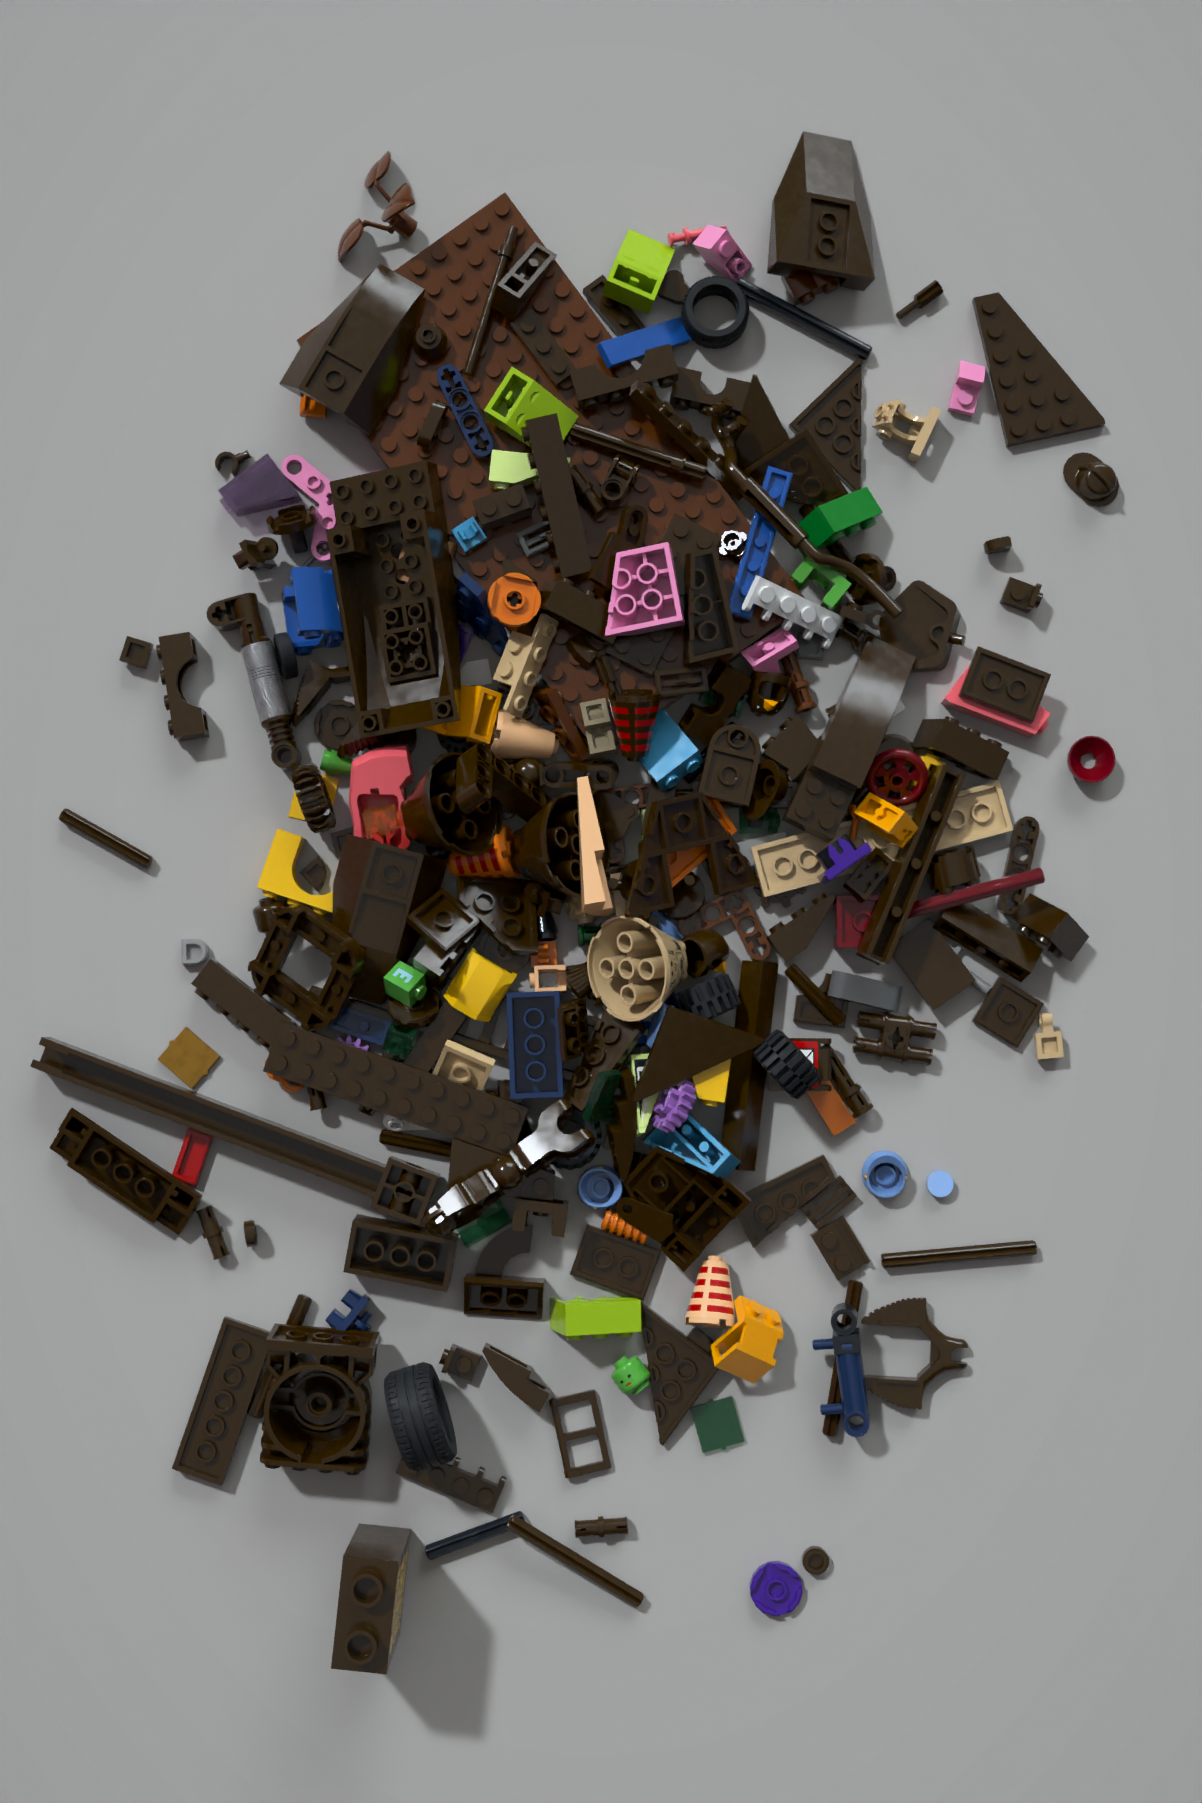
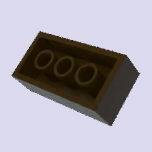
(400, 1253)

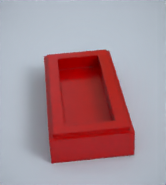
(192, 1156)

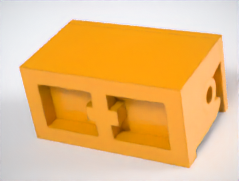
(886, 820)

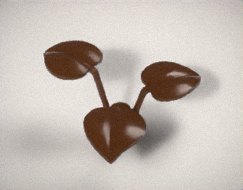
(393, 214)

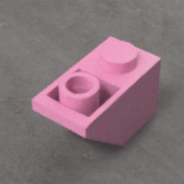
(722, 252)

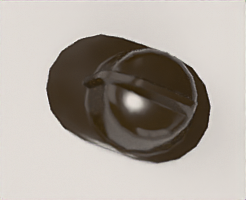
(1091, 479)
(768, 788)

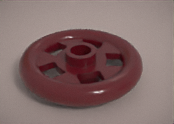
(900, 757)

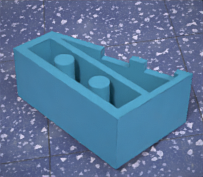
(696, 1146)

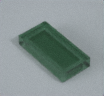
(601, 1095)

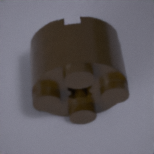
(953, 868)

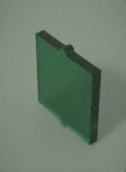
(717, 1424)

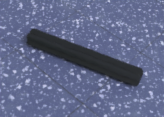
(469, 1537)

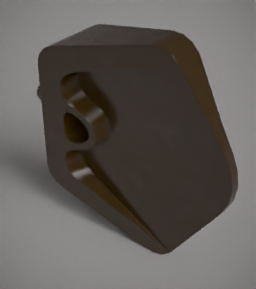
(924, 627)

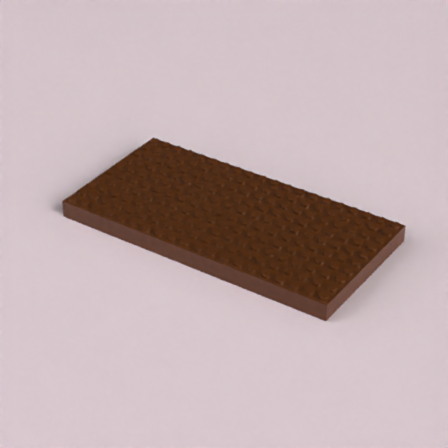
(456, 284)

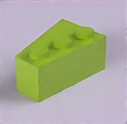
(595, 1317)

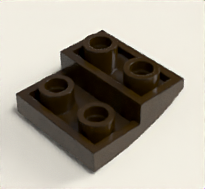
(572, 1028)

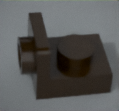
(1021, 595)
(460, 1362)

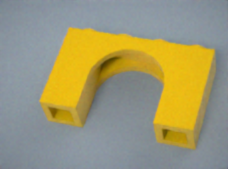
(280, 874)

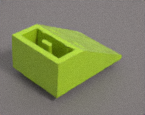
(638, 271)
(524, 399)

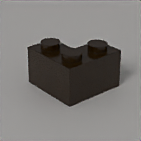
(1050, 927)

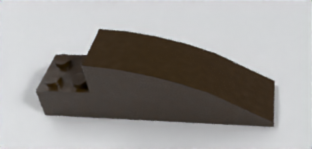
(850, 739)

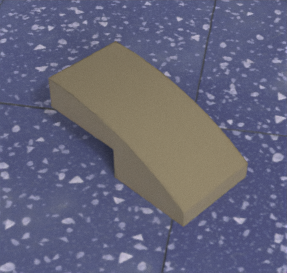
(598, 728)

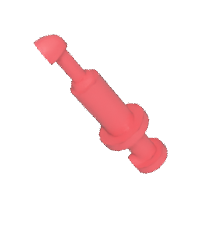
(685, 236)

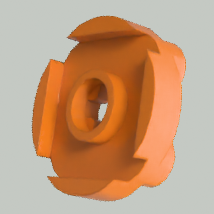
(526, 592)

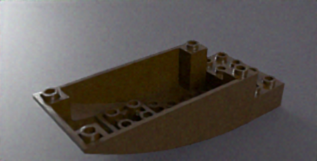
(396, 635)

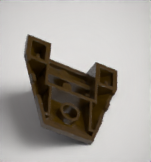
(695, 1198)

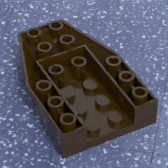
(822, 215)

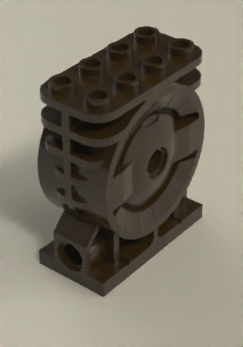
(334, 1364)

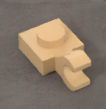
(1047, 1042)

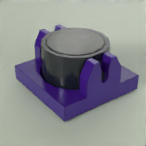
(839, 857)

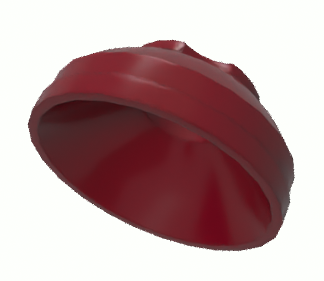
(1103, 756)

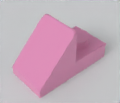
(966, 388)
(765, 653)

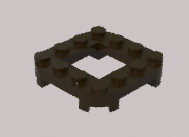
(341, 948)

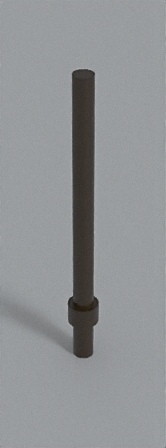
(505, 255)

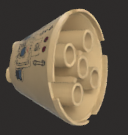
(634, 967)

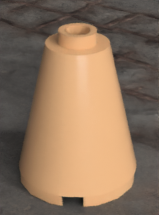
(521, 739)

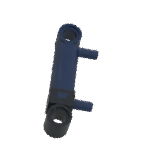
(850, 1370)

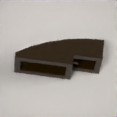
(516, 1377)

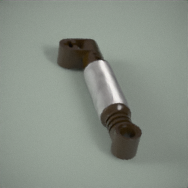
(261, 663)

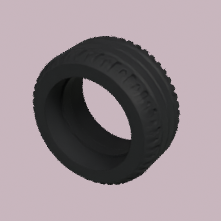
(720, 287)

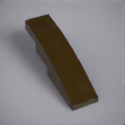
(623, 1130)

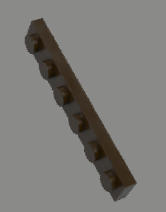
(683, 433)

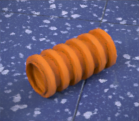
(615, 1224)

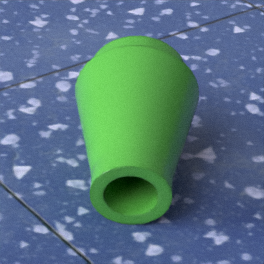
(334, 765)

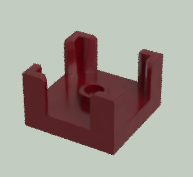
(852, 919)

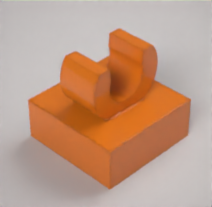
(547, 954)

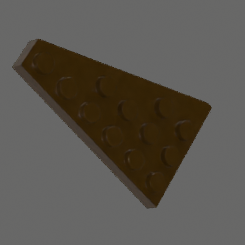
(1028, 384)

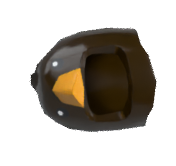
(768, 692)
(705, 952)

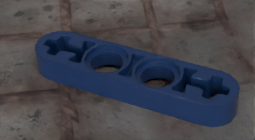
(465, 411)

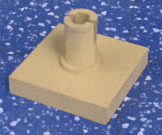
(464, 1065)

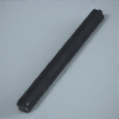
(805, 319)

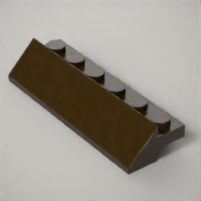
(125, 1172)

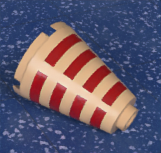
(712, 1296)

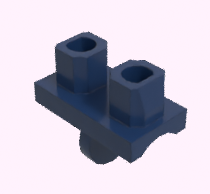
(356, 1303)

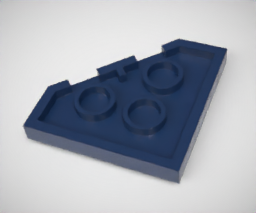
(474, 610)

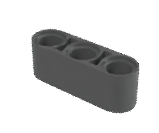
(864, 991)

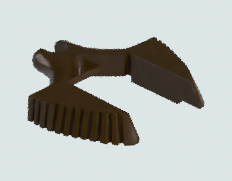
(312, 688)
(910, 1390)

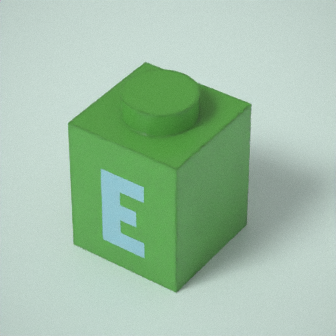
(405, 984)

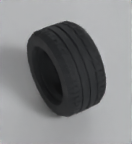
(420, 1417)

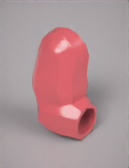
(377, 781)

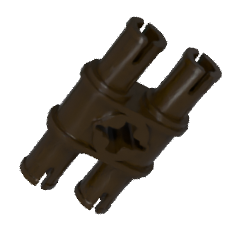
(887, 1025)

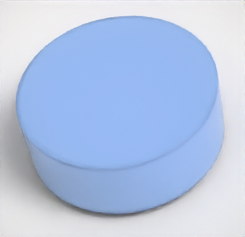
(939, 1183)

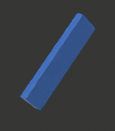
(633, 345)

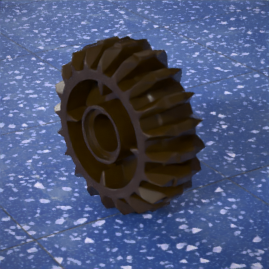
(313, 798)

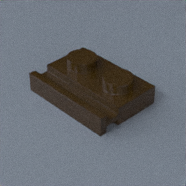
(840, 1247)

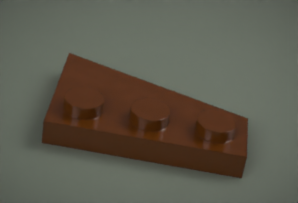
(556, 713)

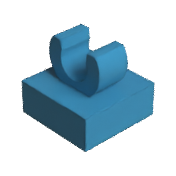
(469, 535)

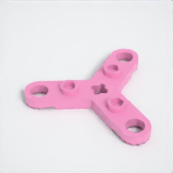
(318, 489)

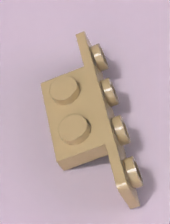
(523, 662)

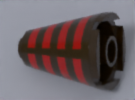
(634, 720)

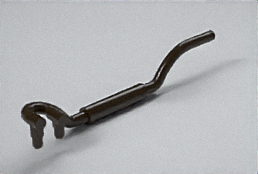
(776, 515)

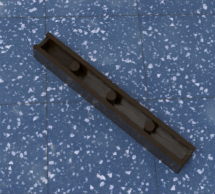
(910, 866)
(746, 1074)

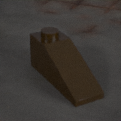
(522, 280)

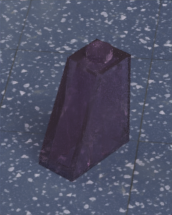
(258, 489)

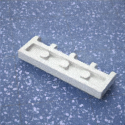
(793, 609)

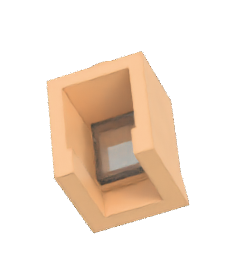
(549, 978)

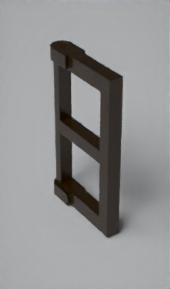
(562, 1437)

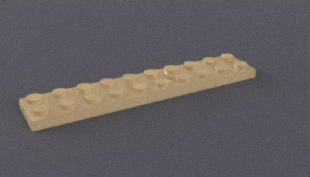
(792, 860)

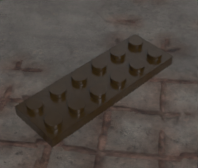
(646, 649)
(222, 1401)

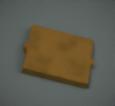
(189, 1057)

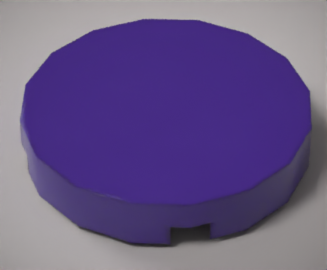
(775, 1588)

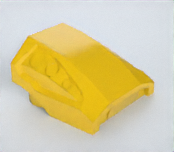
(478, 987)

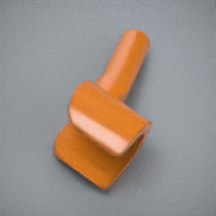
(855, 822)

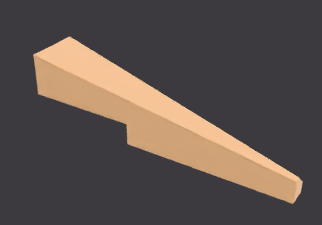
(594, 886)

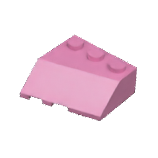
(644, 592)

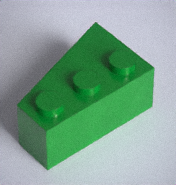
(840, 518)

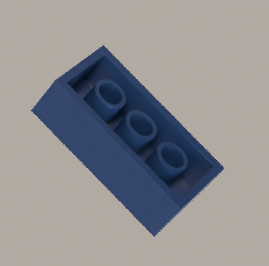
(534, 1045)

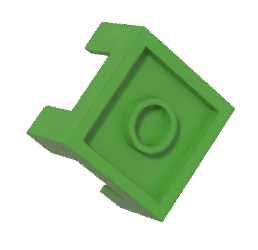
(825, 579)

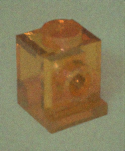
(381, 820)

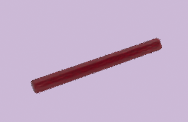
(977, 892)

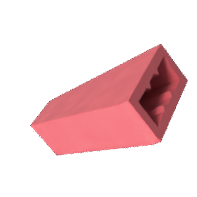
(993, 716)

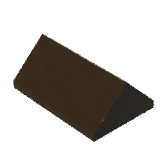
(503, 1296)

